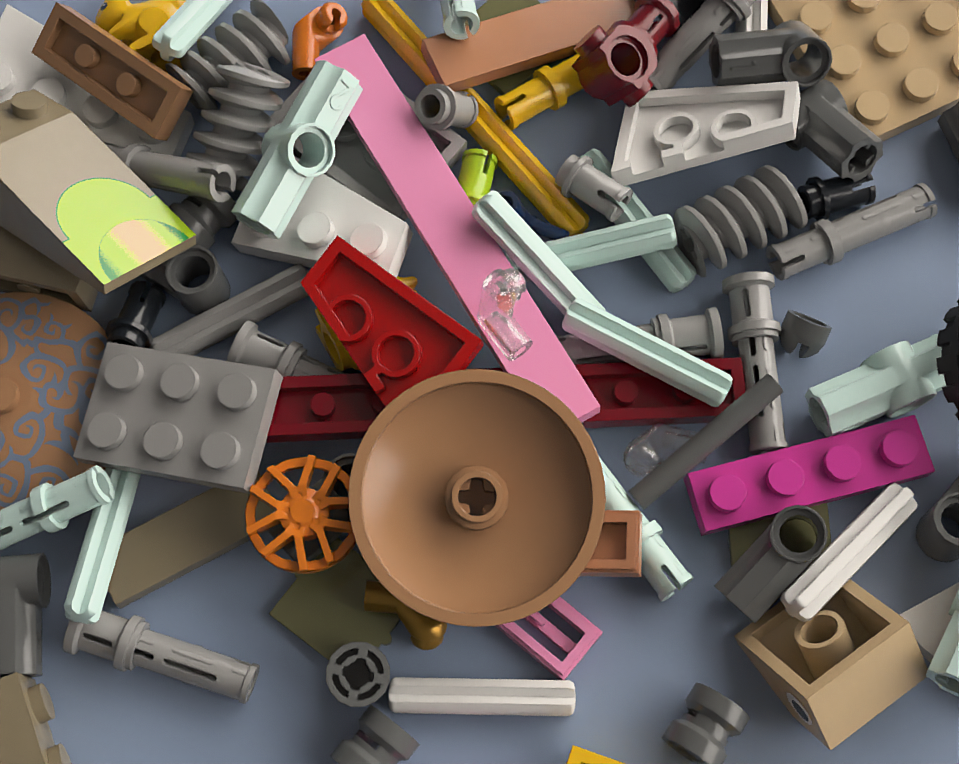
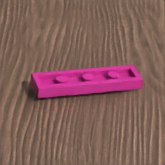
(808, 474)

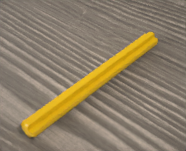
(487, 129)

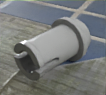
(441, 107)
(591, 185)

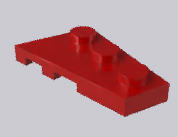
(384, 323)

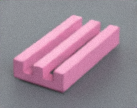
(574, 651)

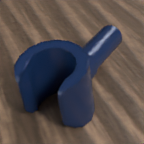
(538, 226)

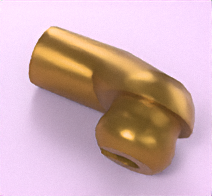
(424, 631)

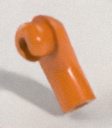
(314, 34)

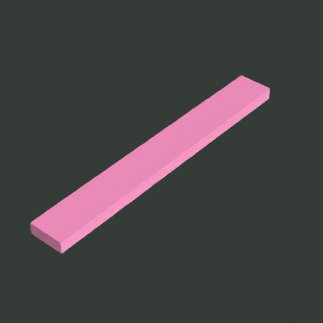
(446, 223)

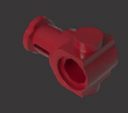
(630, 49)

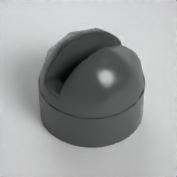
(804, 330)

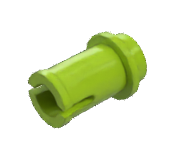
(475, 175)

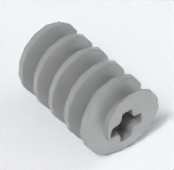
(251, 40)
(240, 118)
(736, 215)

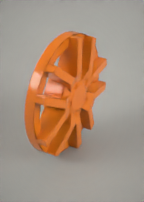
(301, 513)

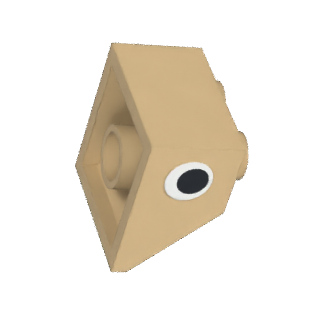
(838, 664)

